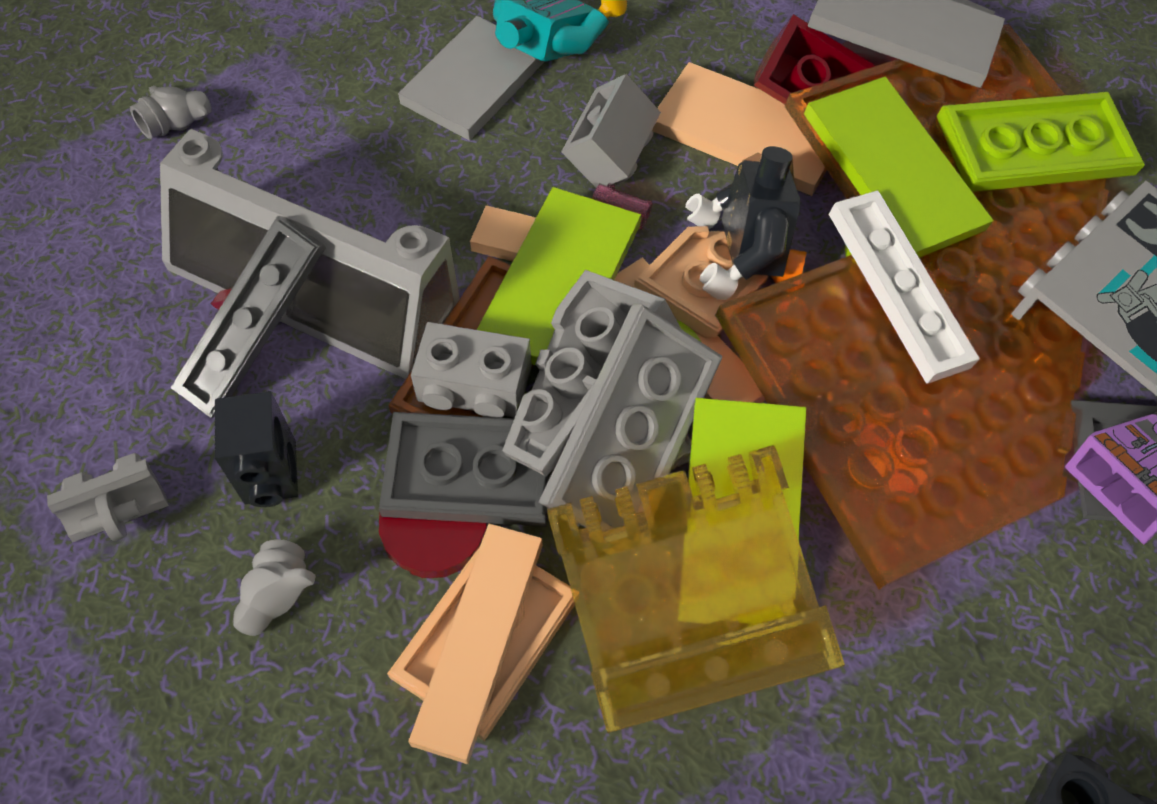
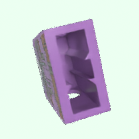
(1121, 473)

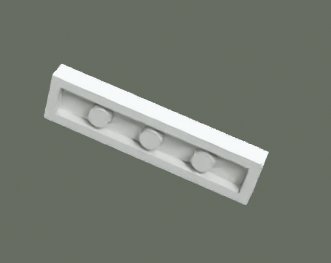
(903, 287)

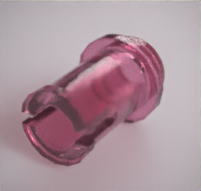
(620, 199)

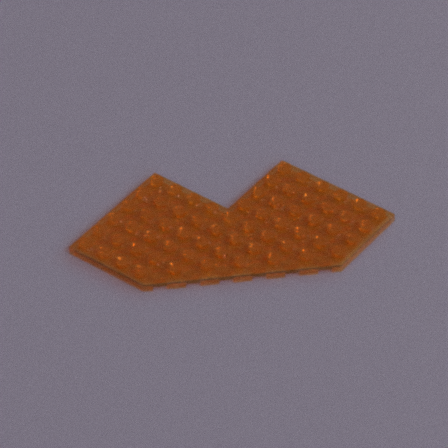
(952, 459)

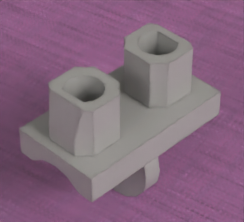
(108, 501)

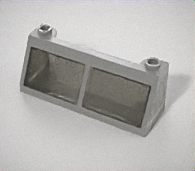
(359, 294)

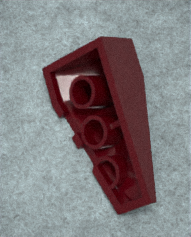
(804, 59)

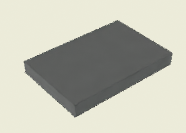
(458, 472)

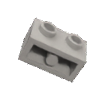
(612, 132)
(471, 370)

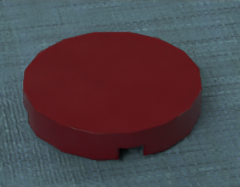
(430, 546)

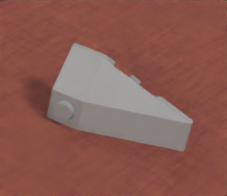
(582, 339)

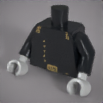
(756, 220)

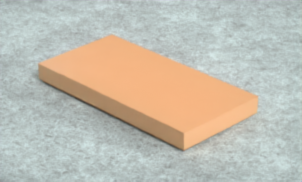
(734, 123)

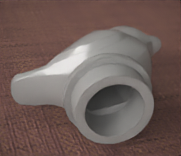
(169, 110)
(271, 586)

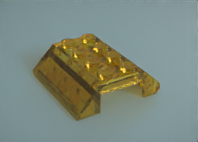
(694, 593)

